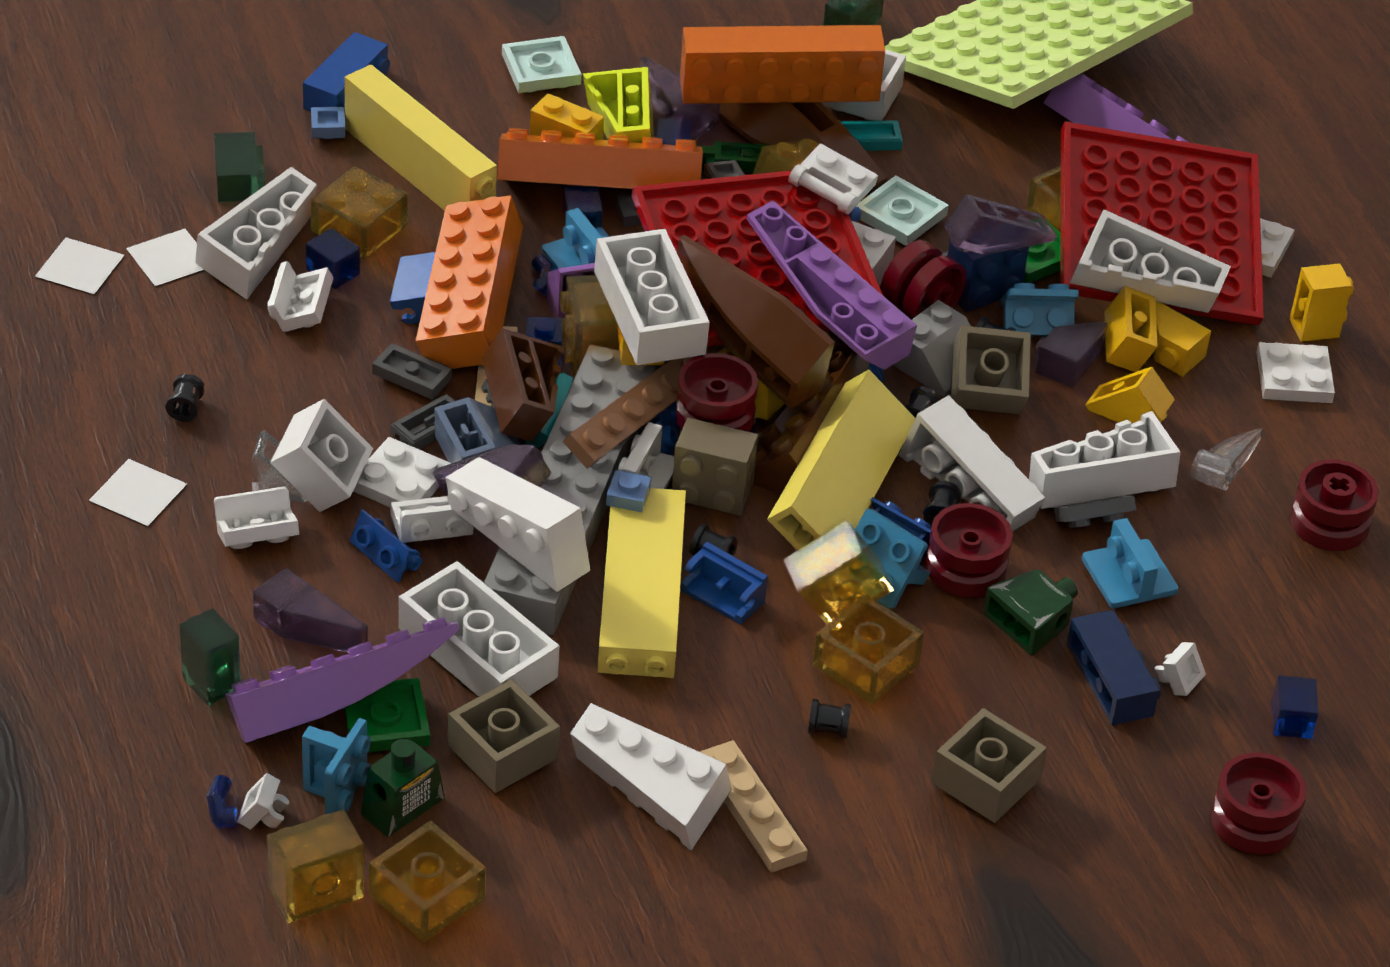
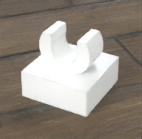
(1182, 669)
(261, 802)

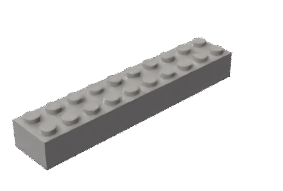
(595, 386)

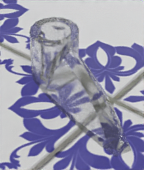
(1225, 460)

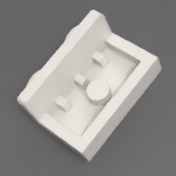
(300, 298)
(647, 459)
(255, 517)
(427, 520)

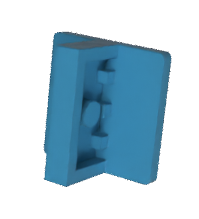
(578, 244)
(1038, 309)
(897, 550)
(1128, 568)
(335, 764)

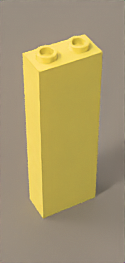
(415, 141)
(843, 462)
(643, 587)

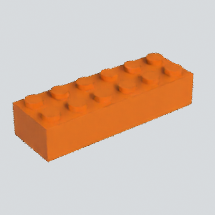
(782, 64)
(595, 162)
(470, 281)

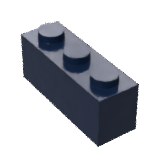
(1113, 667)

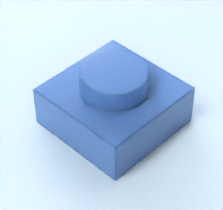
(328, 122)
(628, 491)

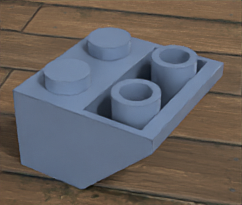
(468, 429)

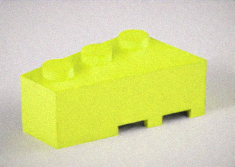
(623, 100)

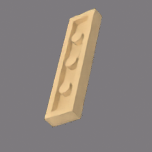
(758, 812)

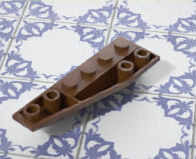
(796, 121)
(759, 325)
(791, 432)

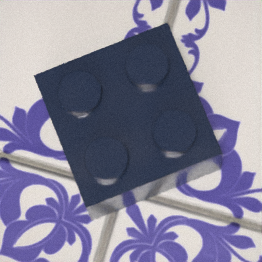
(989, 274)

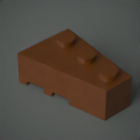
(522, 382)

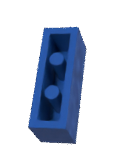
(327, 83)

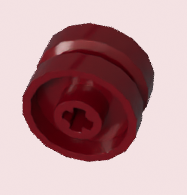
(921, 277)
(717, 391)
(1334, 505)
(968, 549)
(1258, 803)

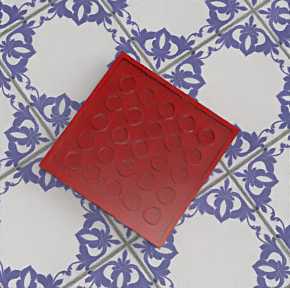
(1173, 188)
(716, 218)

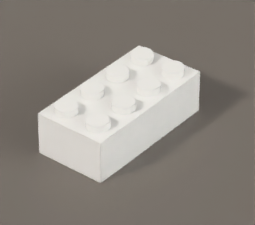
(651, 296)
(493, 636)

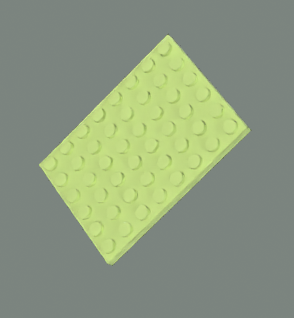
(1029, 46)

